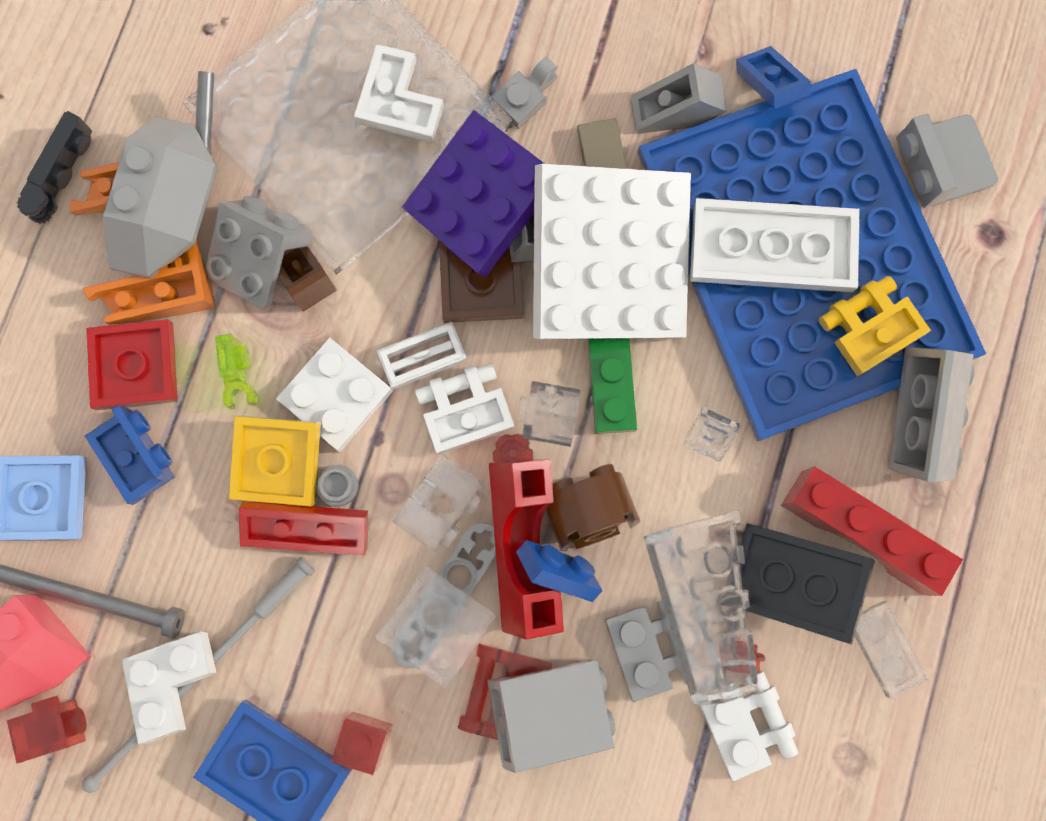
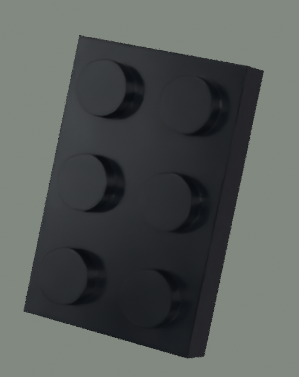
(804, 582)

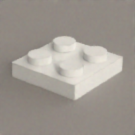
(335, 392)

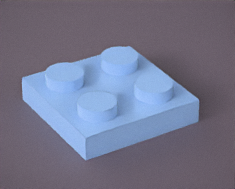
(42, 497)

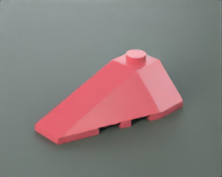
(34, 650)

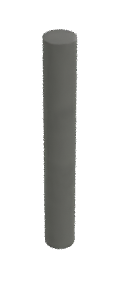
(204, 106)

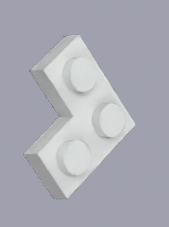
(389, 104)
(154, 683)

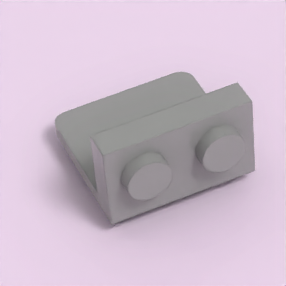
(946, 158)
(250, 248)

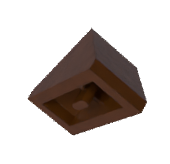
(304, 277)

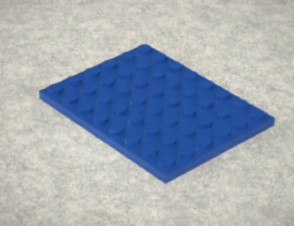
(825, 155)

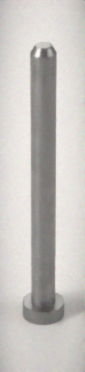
(169, 622)

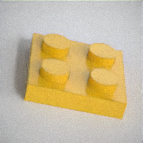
(274, 460)

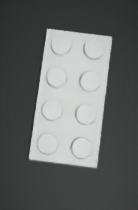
(775, 245)

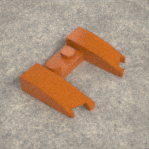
(174, 291)

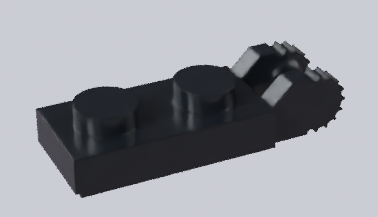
(54, 168)

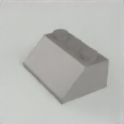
(931, 413)

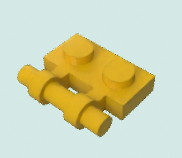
(882, 335)

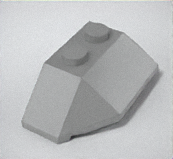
(157, 197)

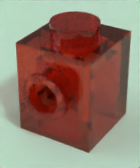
(47, 728)

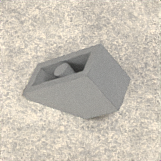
(679, 100)

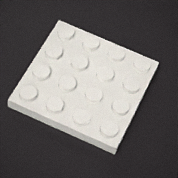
(610, 252)

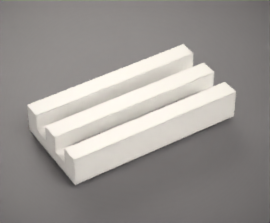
(426, 370)

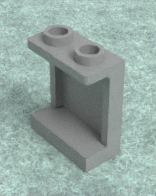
(551, 715)

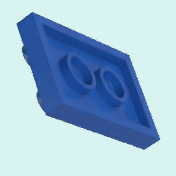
(270, 769)

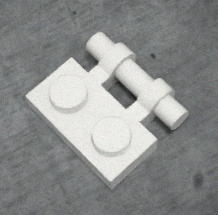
(467, 420)
(737, 736)

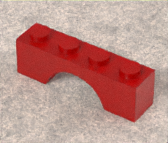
(519, 499)
(896, 545)

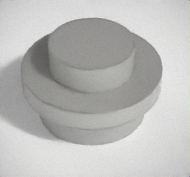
(337, 485)

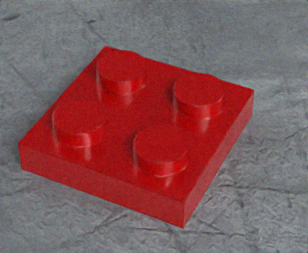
(131, 364)

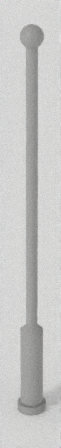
(261, 610)

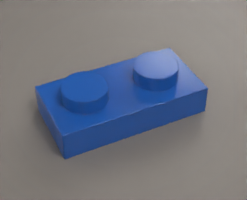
(773, 77)
(559, 571)

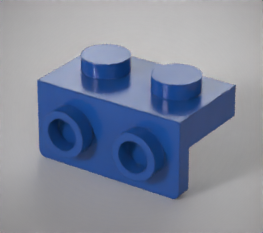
(130, 455)

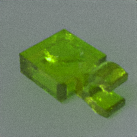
(232, 362)

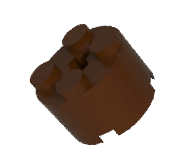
(591, 508)

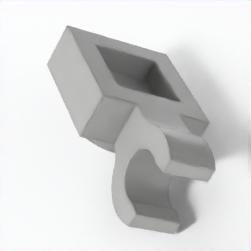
(523, 96)

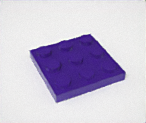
(477, 193)

